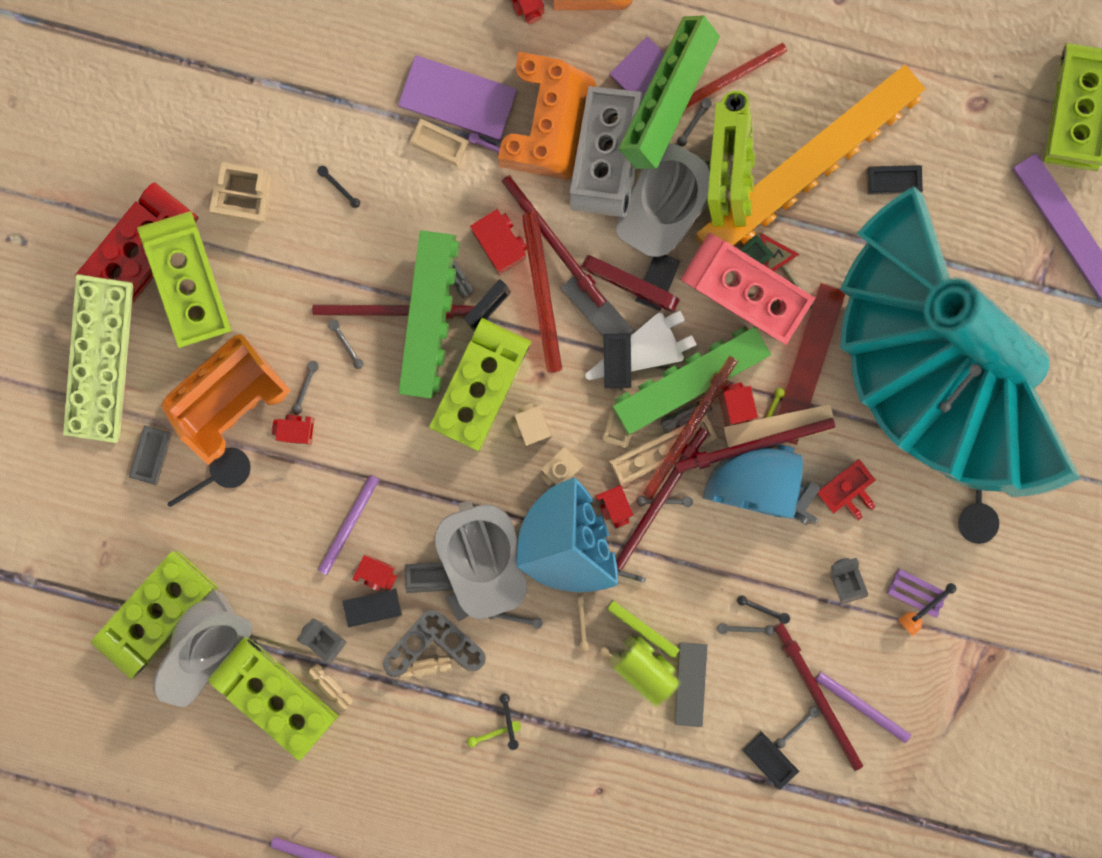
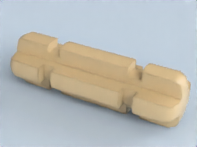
(427, 667)
(330, 687)

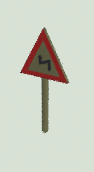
(781, 256)

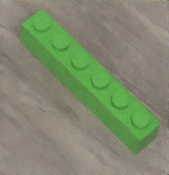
(669, 92)
(428, 314)
(687, 382)

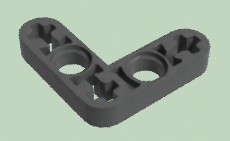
(427, 636)

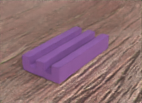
(895, 582)

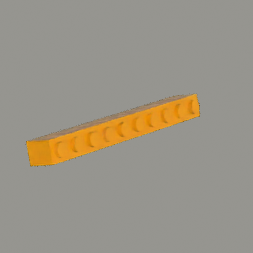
(822, 155)

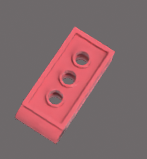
(707, 275)

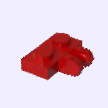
(847, 486)

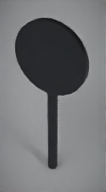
(227, 471)
(978, 521)

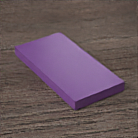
(457, 98)

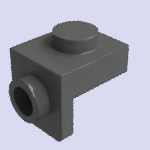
(805, 497)
(848, 580)
(321, 640)

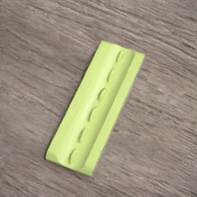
(98, 358)

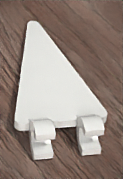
(653, 345)

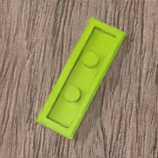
(643, 629)

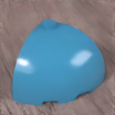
(758, 481)
(566, 542)

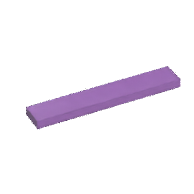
(1062, 220)

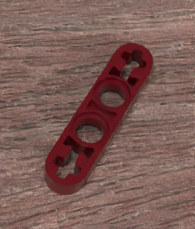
(630, 283)

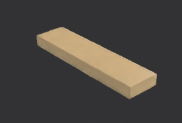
(764, 427)
(651, 455)

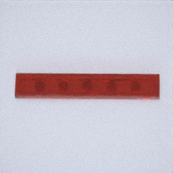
(812, 350)

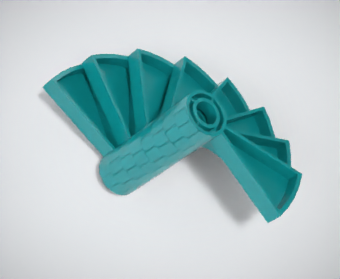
(914, 345)

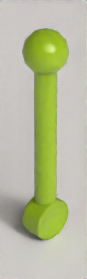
(779, 393)
(472, 741)

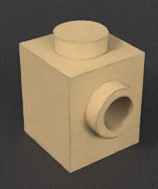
(531, 425)
(561, 468)

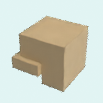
(241, 192)

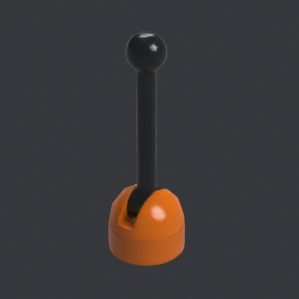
(913, 621)

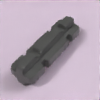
(464, 288)
(680, 418)

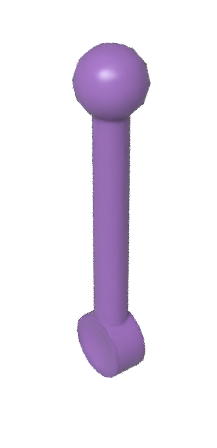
(474, 139)

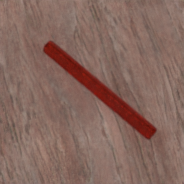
(542, 292)

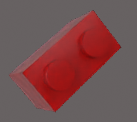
(498, 241)
(737, 404)

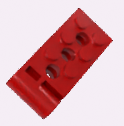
(116, 248)

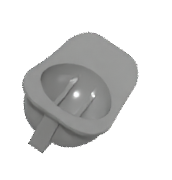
(666, 202)
(480, 559)
(198, 647)

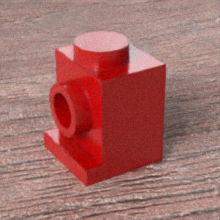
(529, 9)
(294, 429)
(615, 506)
(375, 573)

